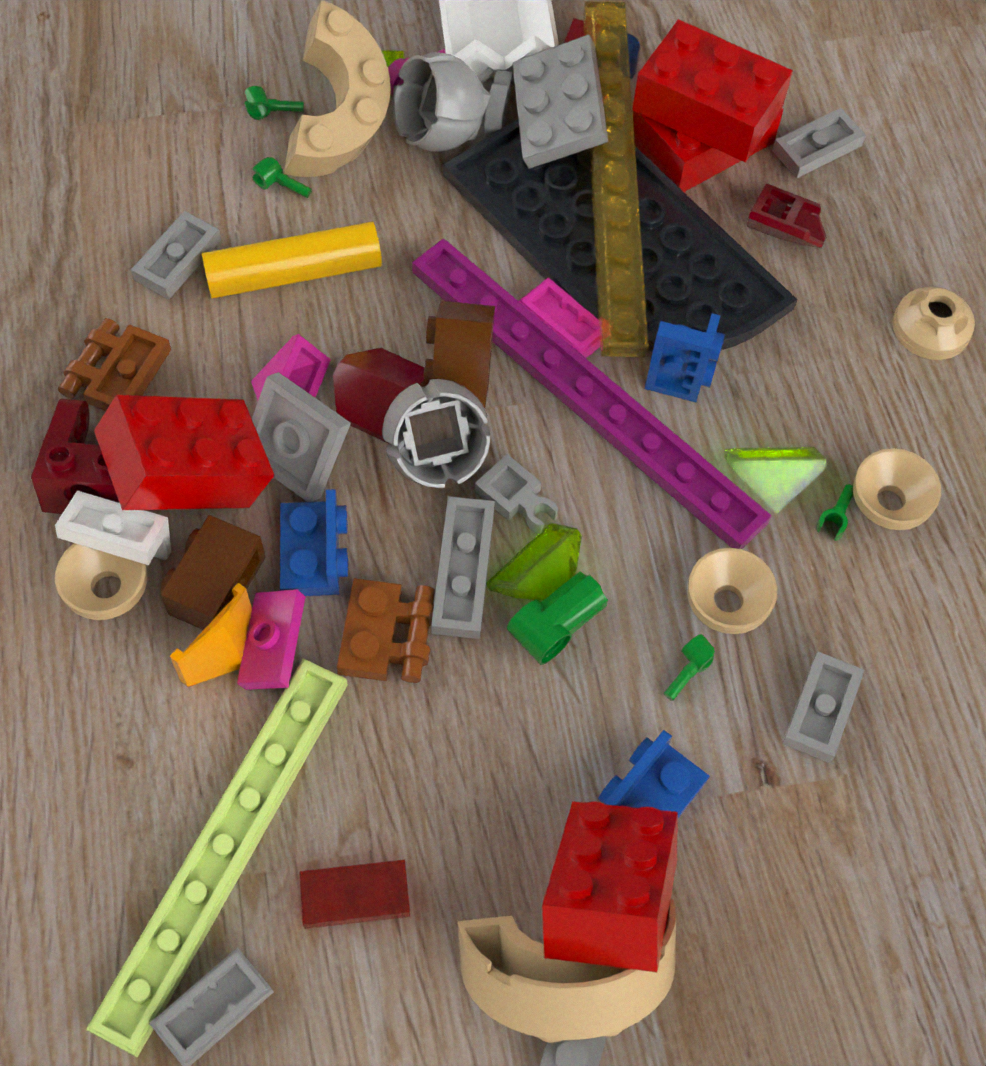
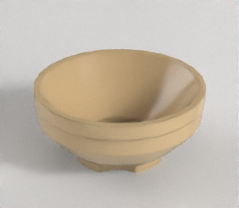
(928, 334)
(906, 476)
(83, 567)
(736, 572)

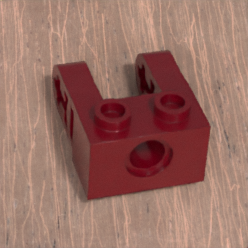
(68, 463)

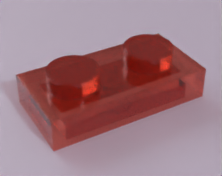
(354, 894)

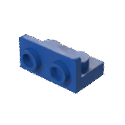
(683, 360)
(311, 546)
(658, 779)

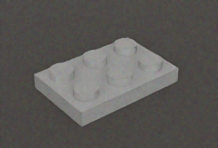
(559, 102)

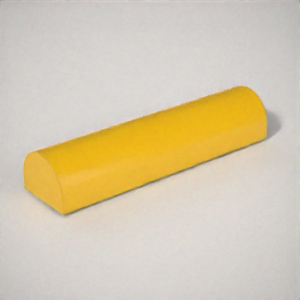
(292, 259)

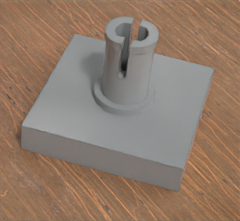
(298, 436)

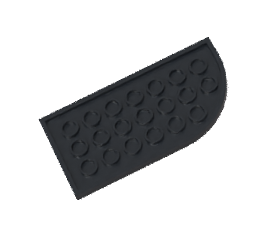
(686, 255)

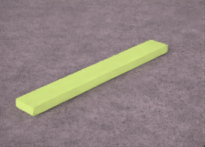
(217, 859)

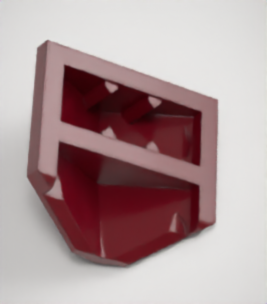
(787, 217)
(368, 385)

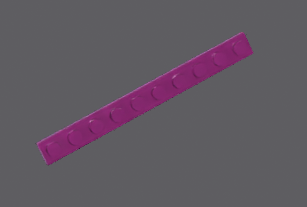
(598, 399)

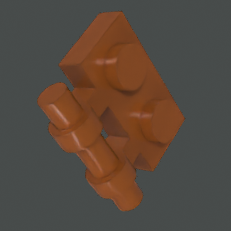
(127, 369)
(371, 627)

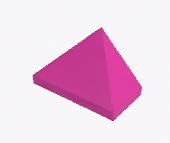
(299, 363)

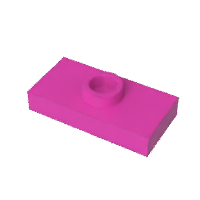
(564, 316)
(271, 640)

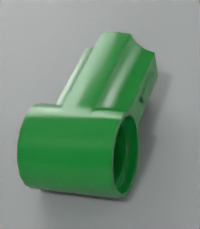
(548, 625)

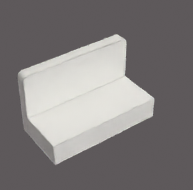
(108, 528)

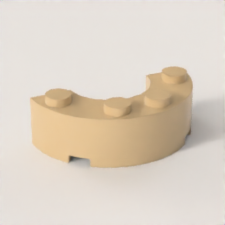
(362, 88)
(556, 997)

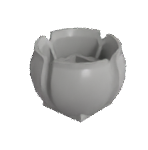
(438, 102)
(445, 459)

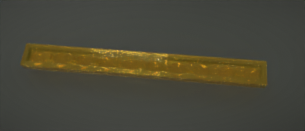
(616, 191)

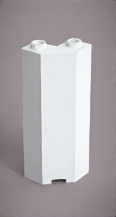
(496, 33)

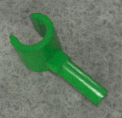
(260, 106)
(270, 171)
(838, 512)
(700, 657)

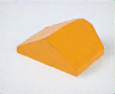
(219, 645)

